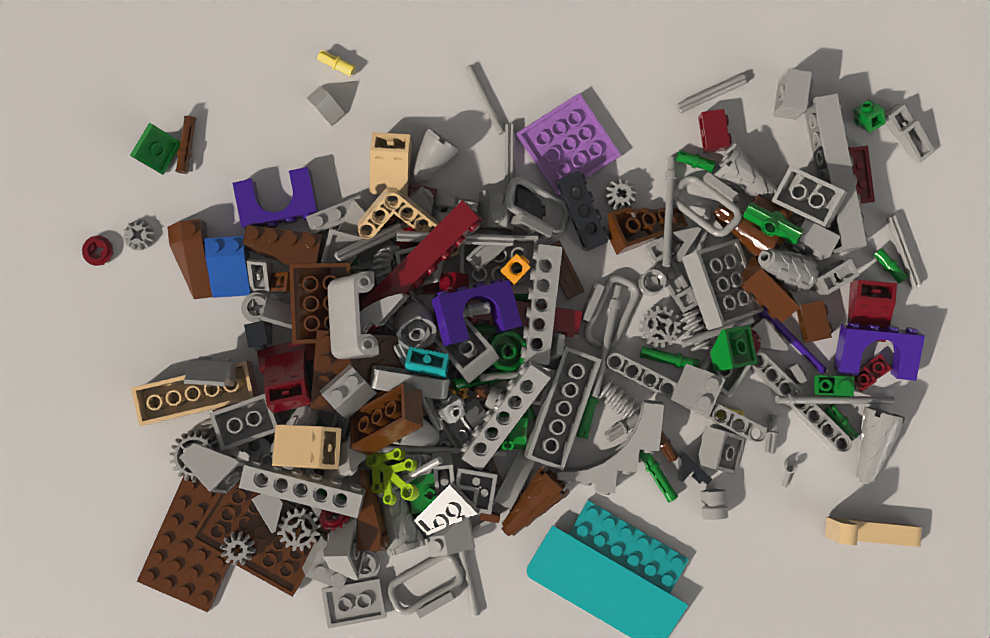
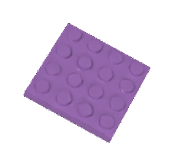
(568, 142)

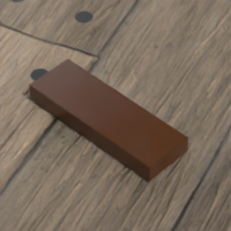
(567, 277)

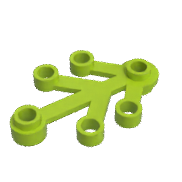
(376, 463)

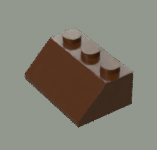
(768, 291)

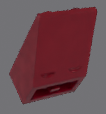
(871, 303)
(286, 381)

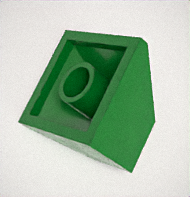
(733, 349)

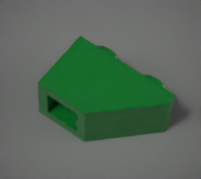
(833, 385)

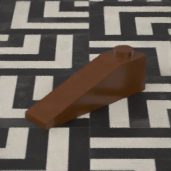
(636, 227)
(188, 248)
(371, 526)

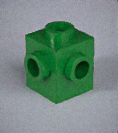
(869, 116)

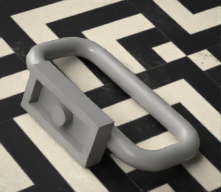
(718, 191)
(529, 222)
(595, 302)
(433, 600)

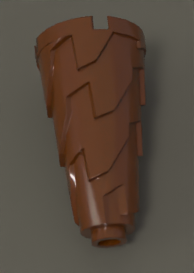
(748, 233)
(536, 500)

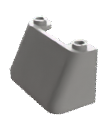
(345, 317)

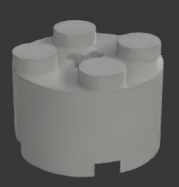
(414, 326)

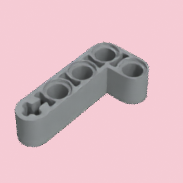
(388, 378)

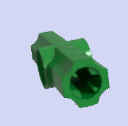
(773, 223)

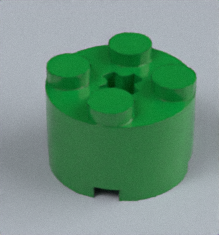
(513, 344)

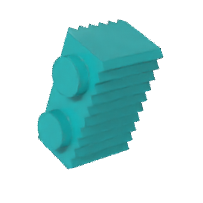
(427, 362)

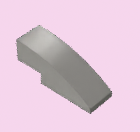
(908, 132)
(380, 311)
(514, 480)

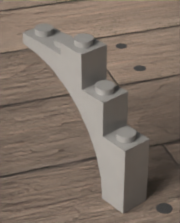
(603, 473)

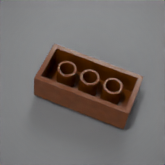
(386, 419)

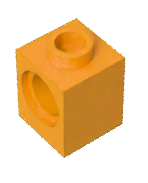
(513, 277)

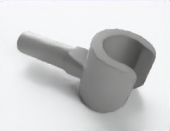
(789, 470)

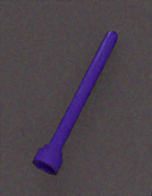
(794, 341)

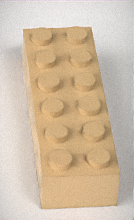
(174, 399)

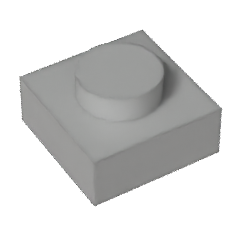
(796, 373)

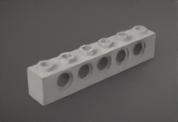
(552, 255)
(480, 456)
(252, 481)

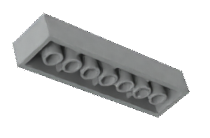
(834, 166)

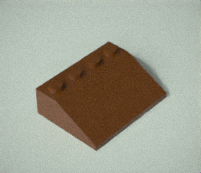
(310, 297)

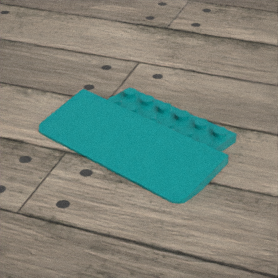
(612, 573)

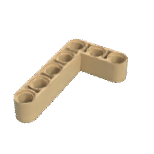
(396, 207)
(852, 530)

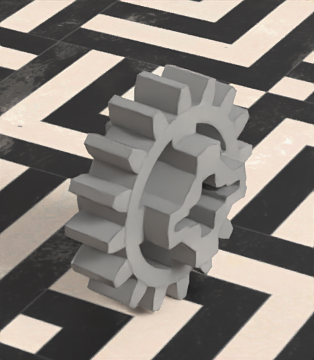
(654, 318)
(306, 530)

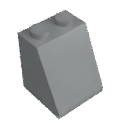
(213, 467)

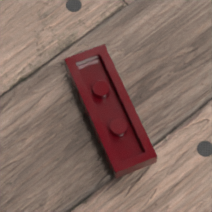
(862, 171)

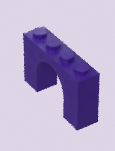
(302, 203)
(450, 308)
(855, 338)

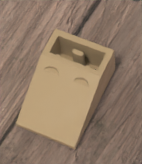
(390, 162)
(306, 447)

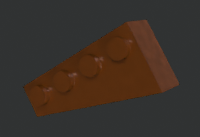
(285, 245)

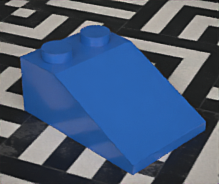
(227, 266)

